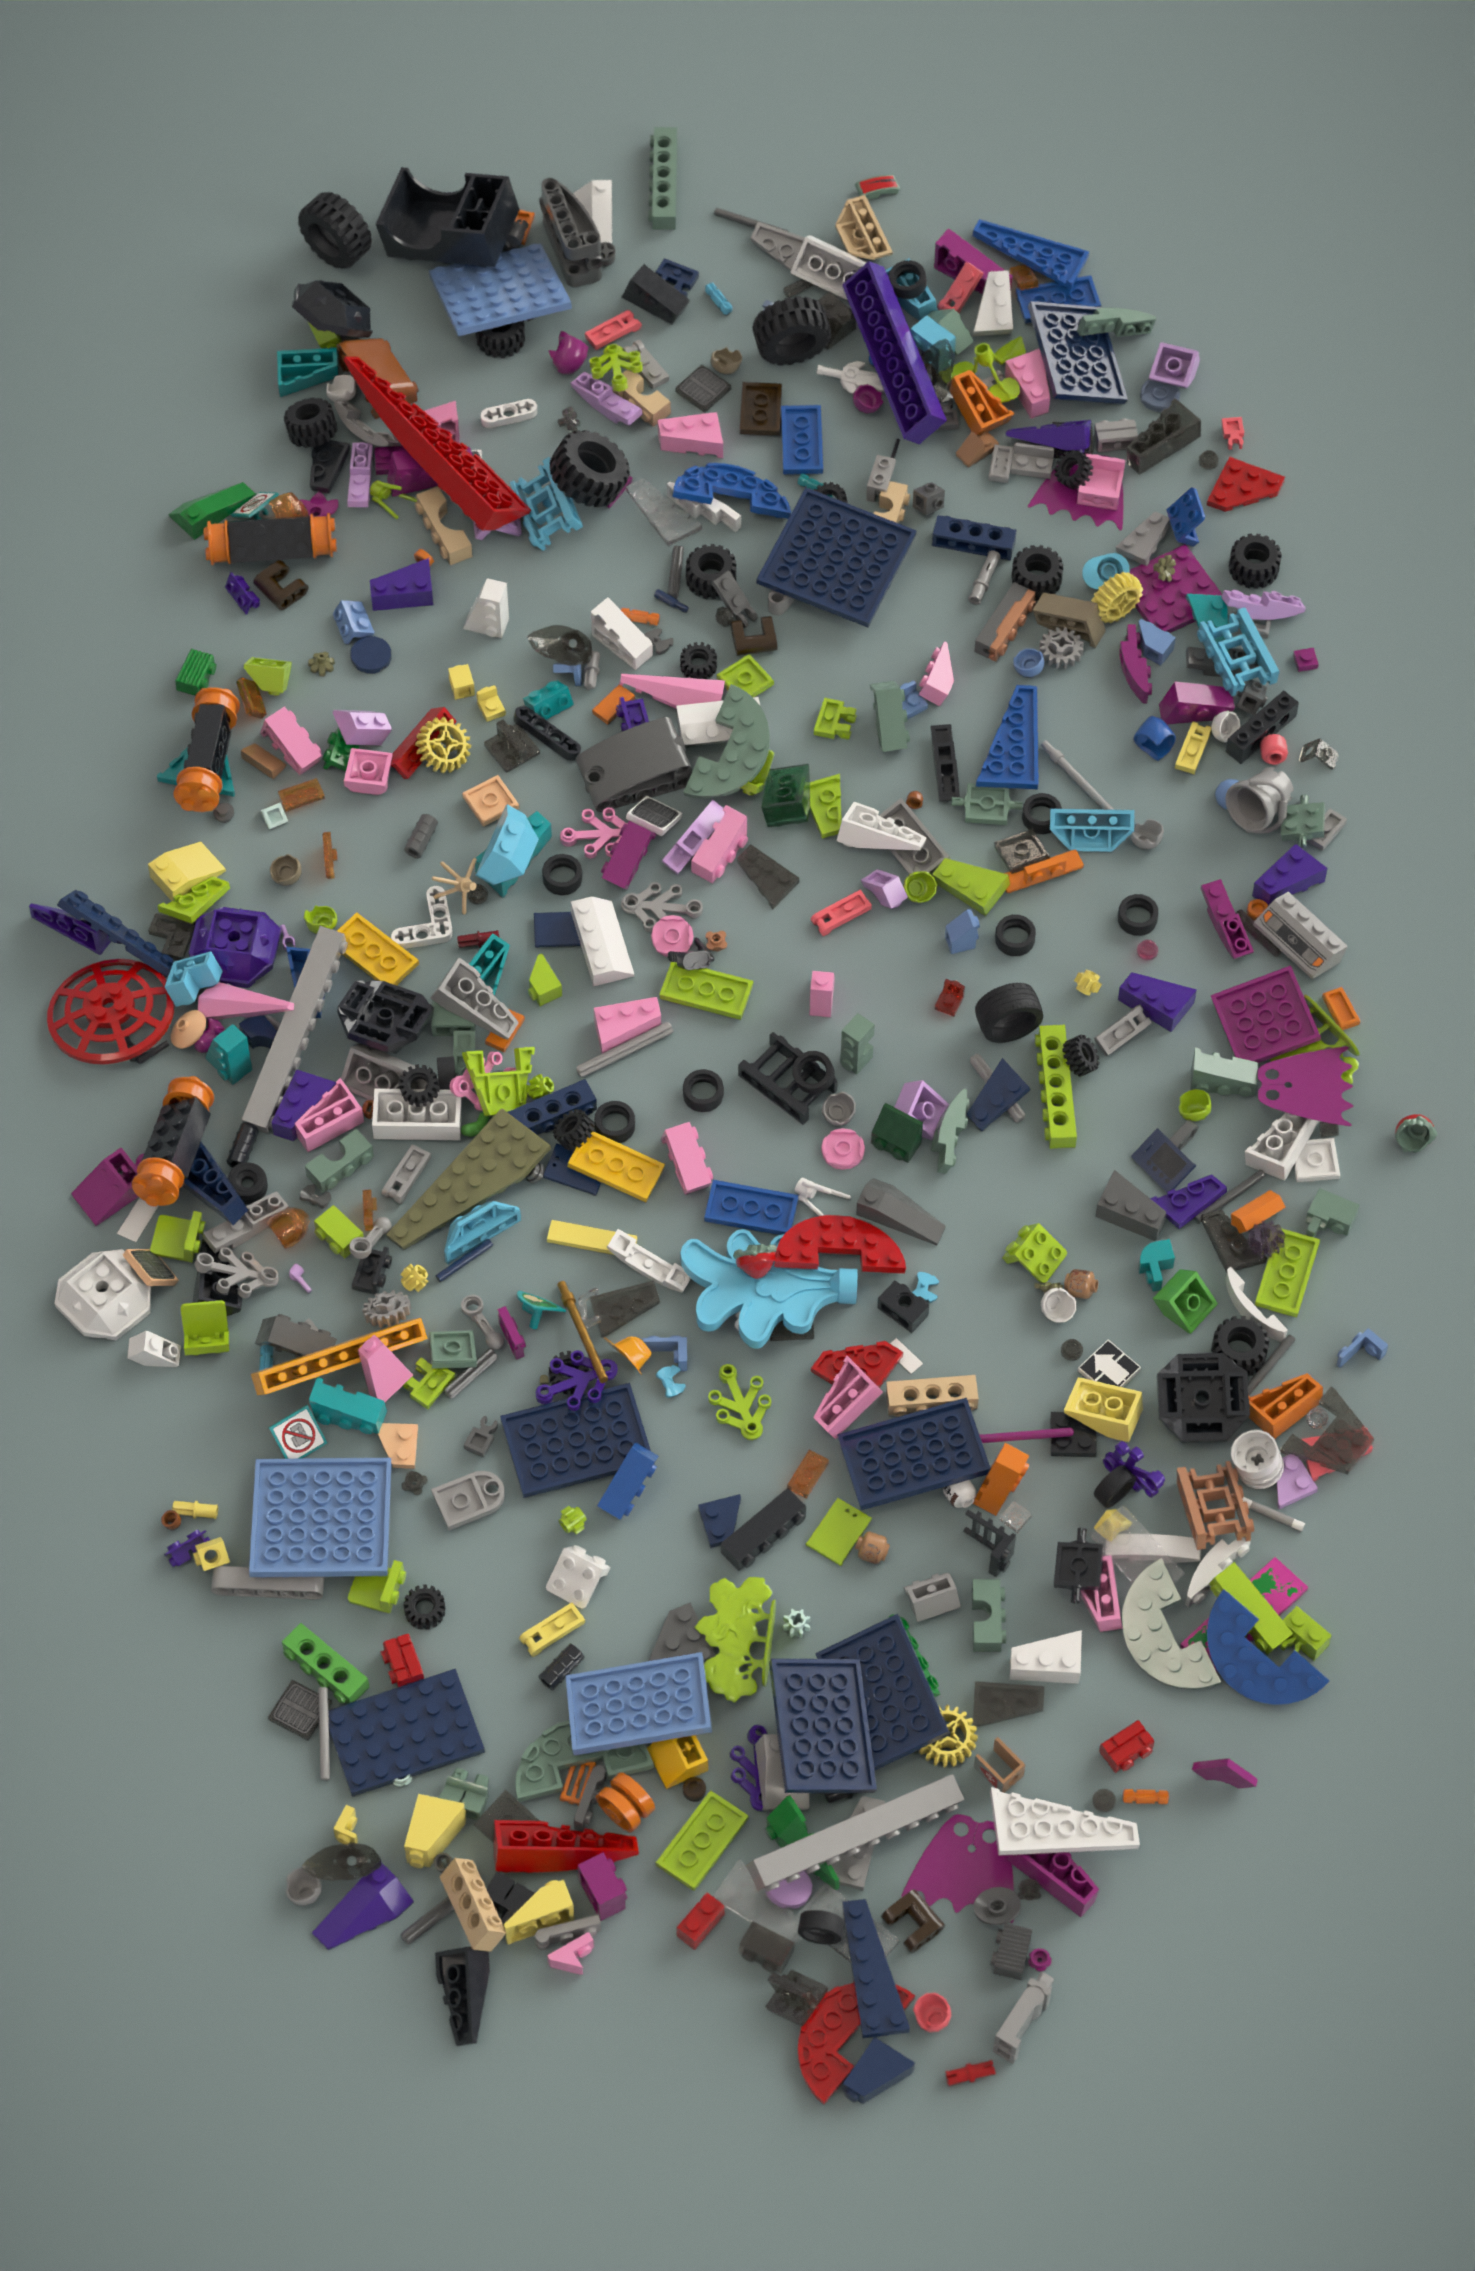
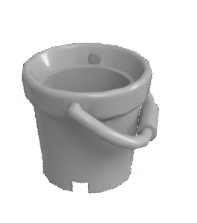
(1258, 799)

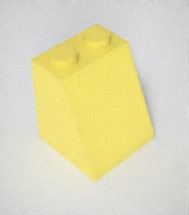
(432, 1829)

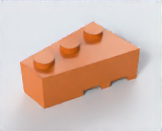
(977, 404)
(1002, 1478)

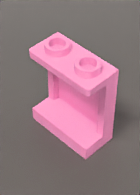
(1104, 484)

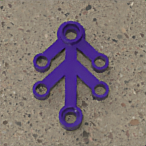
(578, 1379)
(1153, 1479)
(752, 1769)

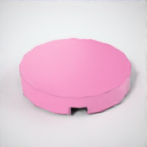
(672, 934)
(843, 1149)

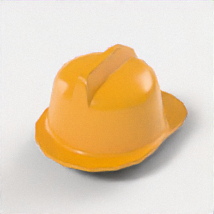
(632, 1349)

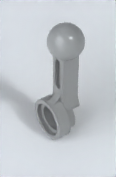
(381, 1226)
(494, 1339)

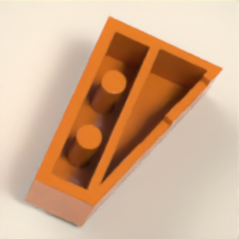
(1285, 1405)

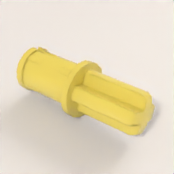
(195, 1509)

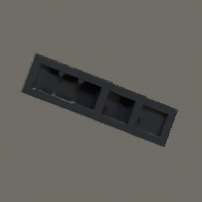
(945, 762)

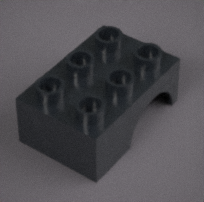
(448, 226)

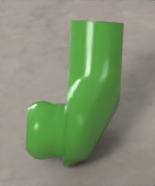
(473, 1128)

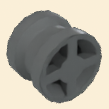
(608, 249)

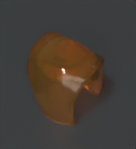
(288, 506)
(290, 1225)

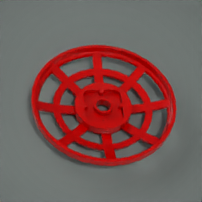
(111, 1017)

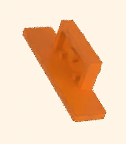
(1045, 870)

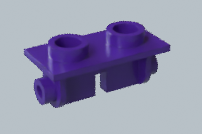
(238, 590)
(179, 1552)

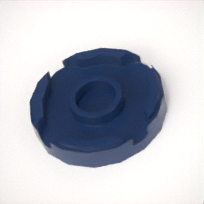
(371, 654)

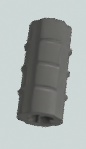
(421, 836)

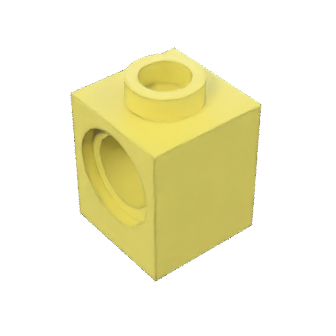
(461, 681)
(220, 1558)

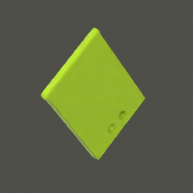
(838, 1531)

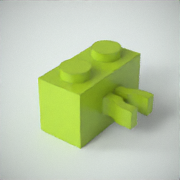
(1306, 1635)

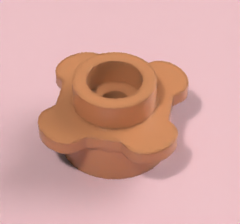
(716, 945)

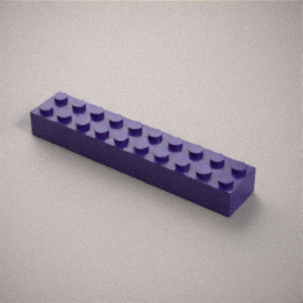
(894, 353)

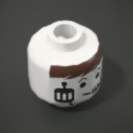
(960, 1494)

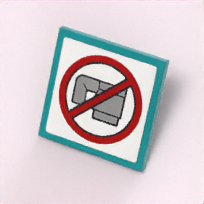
(255, 505)
(298, 1434)

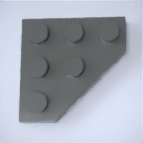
(680, 1637)

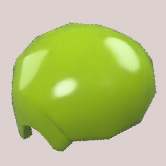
(920, 886)
(320, 916)
(1195, 1105)

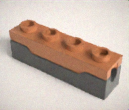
(1005, 621)

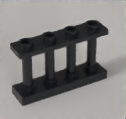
(767, 1084)

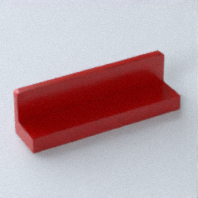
(405, 757)

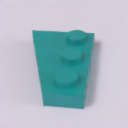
(1209, 608)

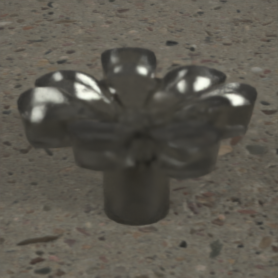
(569, 419)

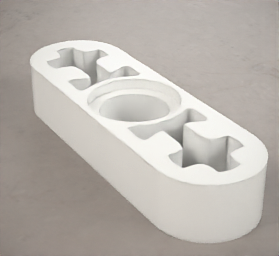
(505, 420)

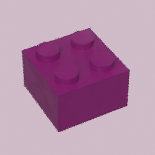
(602, 1886)

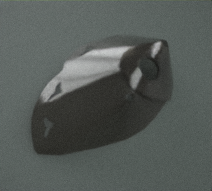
(940, 366)
(559, 649)
(323, 1862)

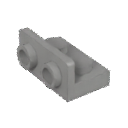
(1032, 460)
(880, 476)

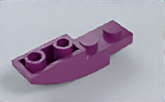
(1133, 666)
(1225, 920)

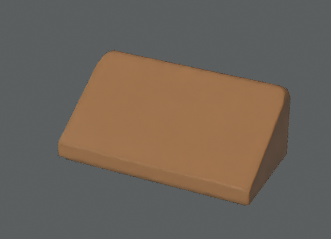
(262, 760)

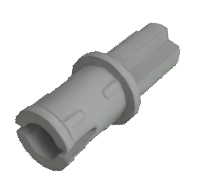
(591, 671)

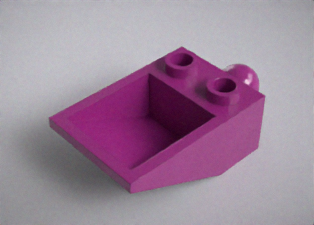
(105, 1189)

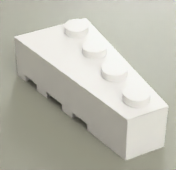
(1280, 1145)

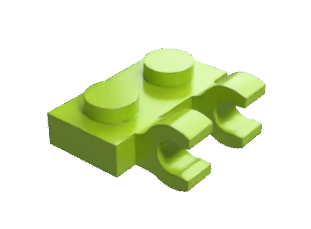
(829, 717)
(431, 1385)

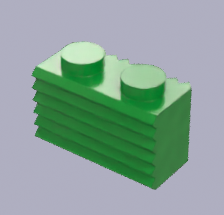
(195, 672)

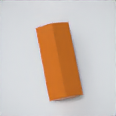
(1256, 1211)

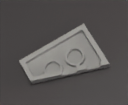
(777, 243)
(1143, 540)

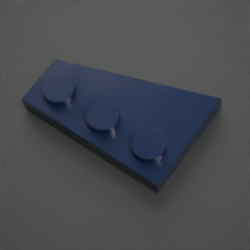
(997, 1096)

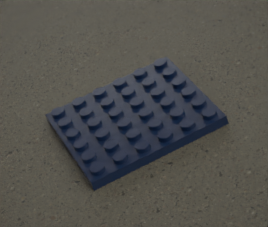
(836, 557)

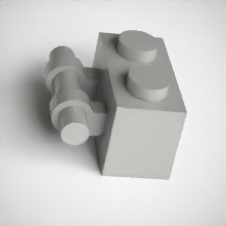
(932, 1596)

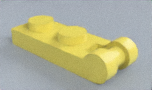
(1193, 748)
(552, 1629)

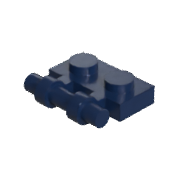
(678, 274)

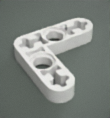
(432, 929)

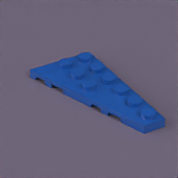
(1043, 255)
(1014, 751)

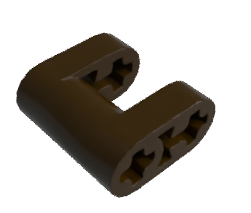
(268, 584)
(756, 643)
(921, 1913)

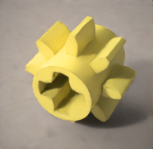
(1087, 982)
(414, 1277)

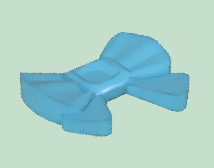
(924, 1281)
(666, 1374)

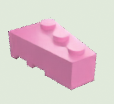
(721, 846)
(625, 1021)

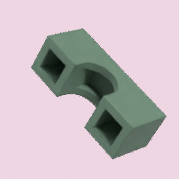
(854, 1043)
(328, 1173)
(988, 1634)

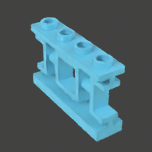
(560, 502)
(1252, 645)

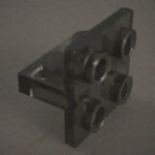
(511, 746)
(795, 1996)

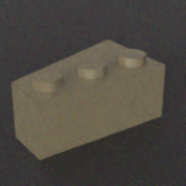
(1072, 613)

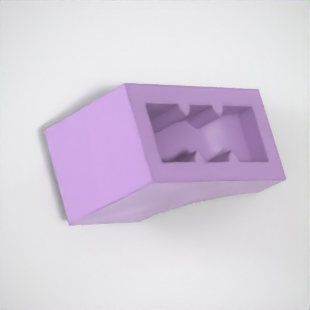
(886, 888)

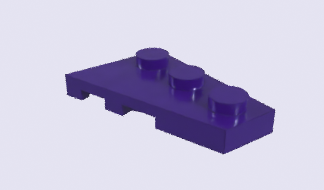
(1189, 1201)

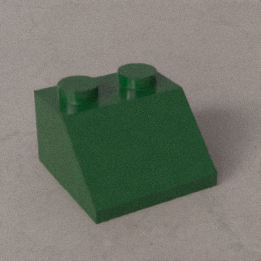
(897, 1133)

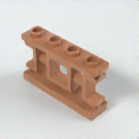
(1196, 1506)

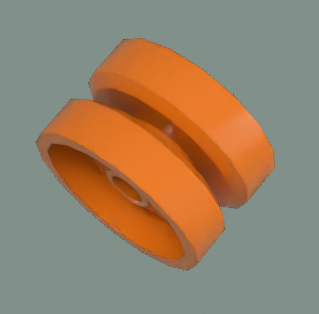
(625, 1802)

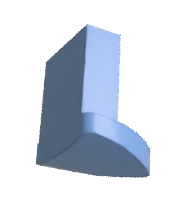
(561, 668)

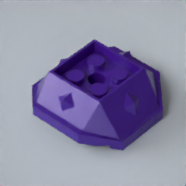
(240, 960)

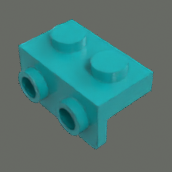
(549, 700)

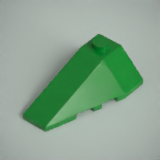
(214, 507)
(788, 1826)

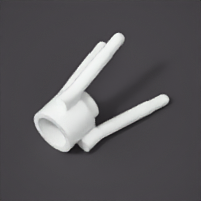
(808, 1189)

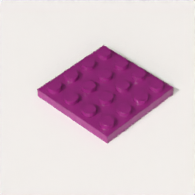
(1165, 601)
(1266, 1016)

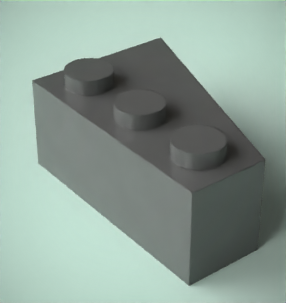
(1130, 1208)
(293, 1337)

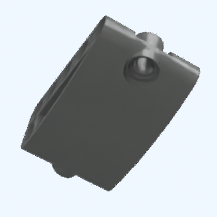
(571, 234)
(635, 765)

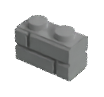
(1114, 435)

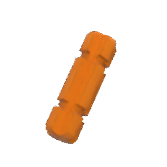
(641, 616)
(1145, 1796)

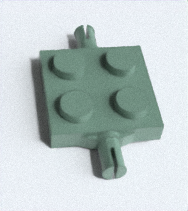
(986, 804)
(1303, 822)

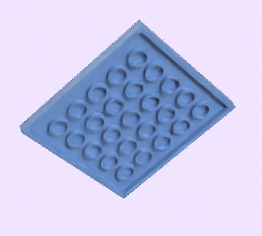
(488, 297)
(320, 1517)

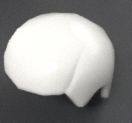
(342, 388)
(1225, 725)
(1058, 1305)

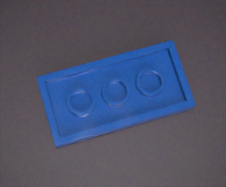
(1082, 294)
(802, 439)
(751, 1207)

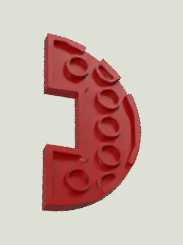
(839, 1235)
(826, 2033)

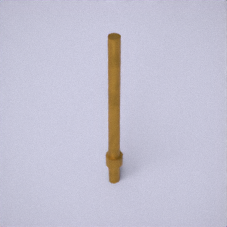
(569, 1301)

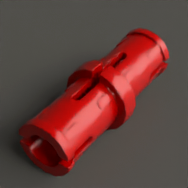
(970, 2072)

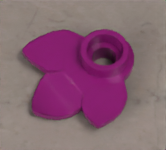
(320, 506)

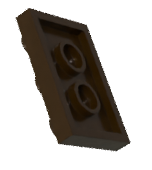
(760, 408)

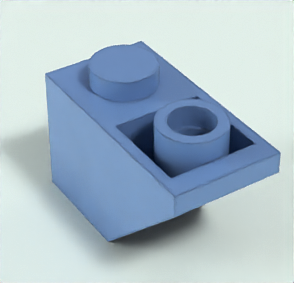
(1155, 642)
(962, 932)

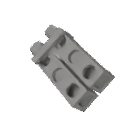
(1026, 2009)

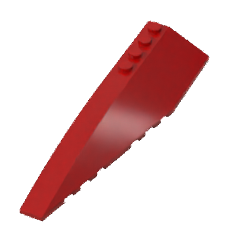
(458, 473)

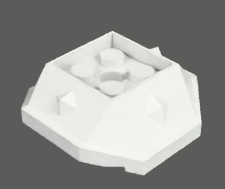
(108, 1312)

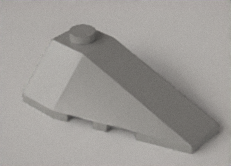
(470, 998)

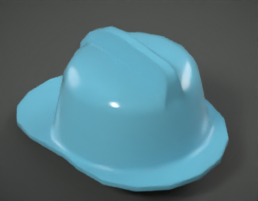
(1100, 568)

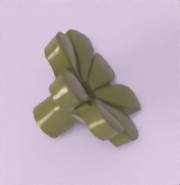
(1164, 568)
(321, 663)
(1047, 1286)

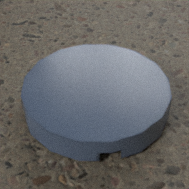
(1158, 395)

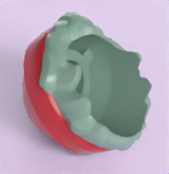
(1415, 1133)
(756, 1259)

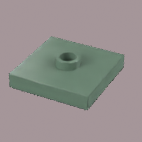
(452, 1349)

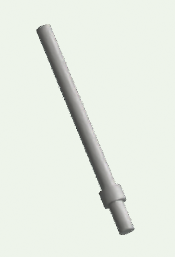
(1058, 758)

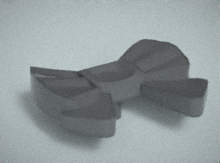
(661, 646)
(307, 1194)

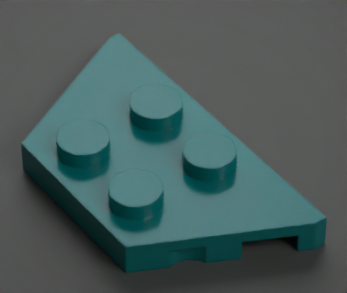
(170, 775)

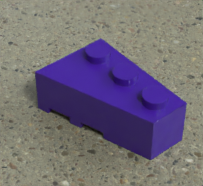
(403, 588)
(1161, 1000)

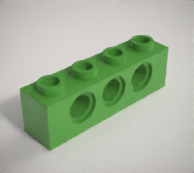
(302, 1639)

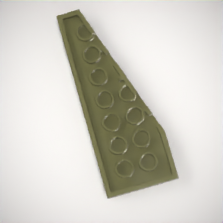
(491, 1162)

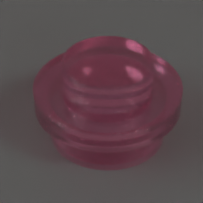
(1147, 950)

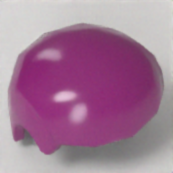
(867, 399)

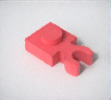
(1233, 431)

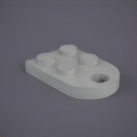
(467, 1498)

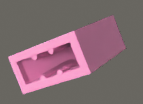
(821, 993)
(382, 1369)

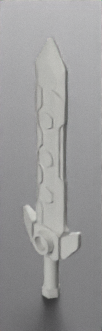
(853, 377)

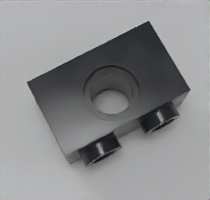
(907, 1317)

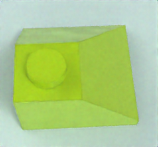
(269, 674)

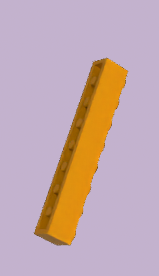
(334, 1357)

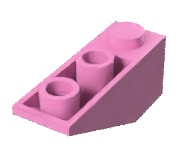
(939, 680)

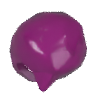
(569, 354)

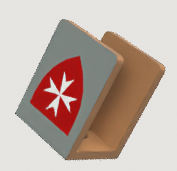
(1009, 1758)

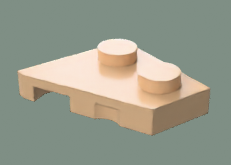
(400, 1443)

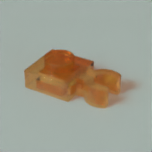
(369, 1206)

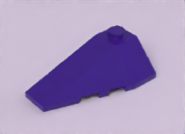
(1069, 436)
(71, 927)
(368, 1904)

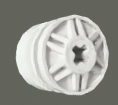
(1257, 1459)

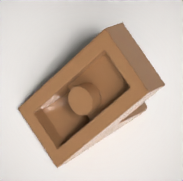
(976, 448)

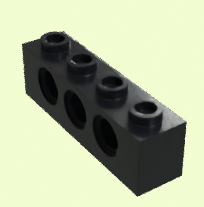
(1264, 723)

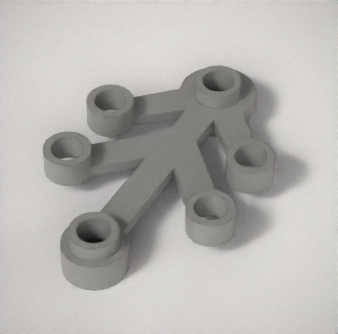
(659, 905)
(262, 1276)

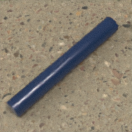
(464, 1260)

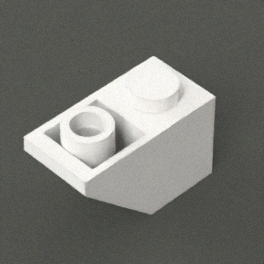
(153, 1350)

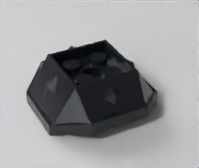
(332, 308)
(383, 1015)
(1206, 1375)

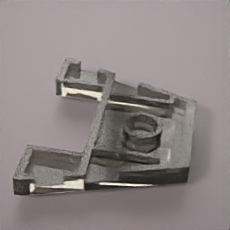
(1341, 1442)

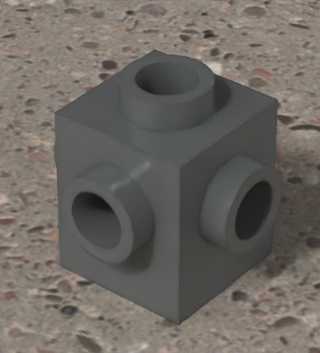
(928, 498)
(1252, 697)

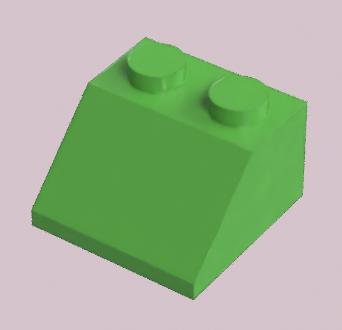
(1185, 1300)

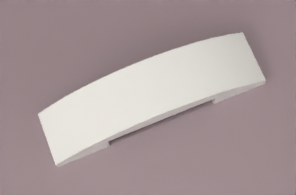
(646, 1263)
(1245, 1307)

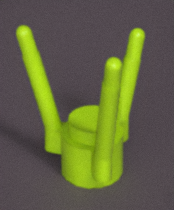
(382, 490)

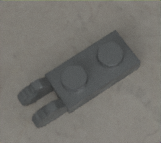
(734, 597)
(595, 1782)

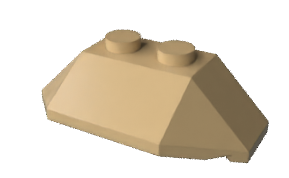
(861, 230)

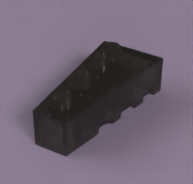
(1164, 437)

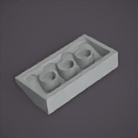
(915, 860)

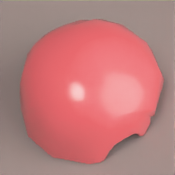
(932, 2012)

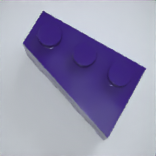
(1290, 874)
(300, 1096)

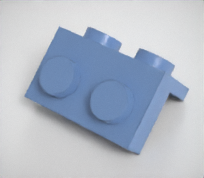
(352, 620)

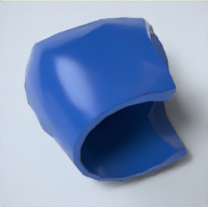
(1155, 737)

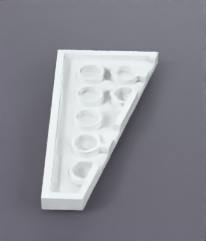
(1049, 1827)

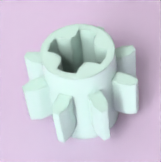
(792, 1619)

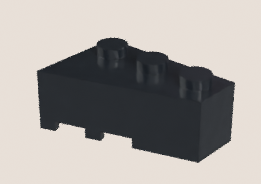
(655, 295)

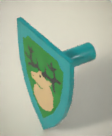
(535, 1305)

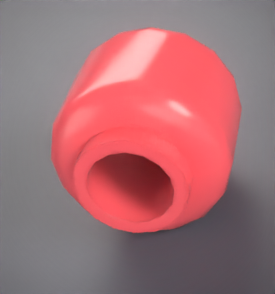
(1273, 749)

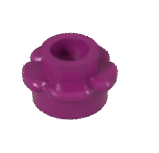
(1039, 1953)

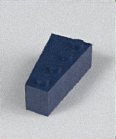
(213, 1188)

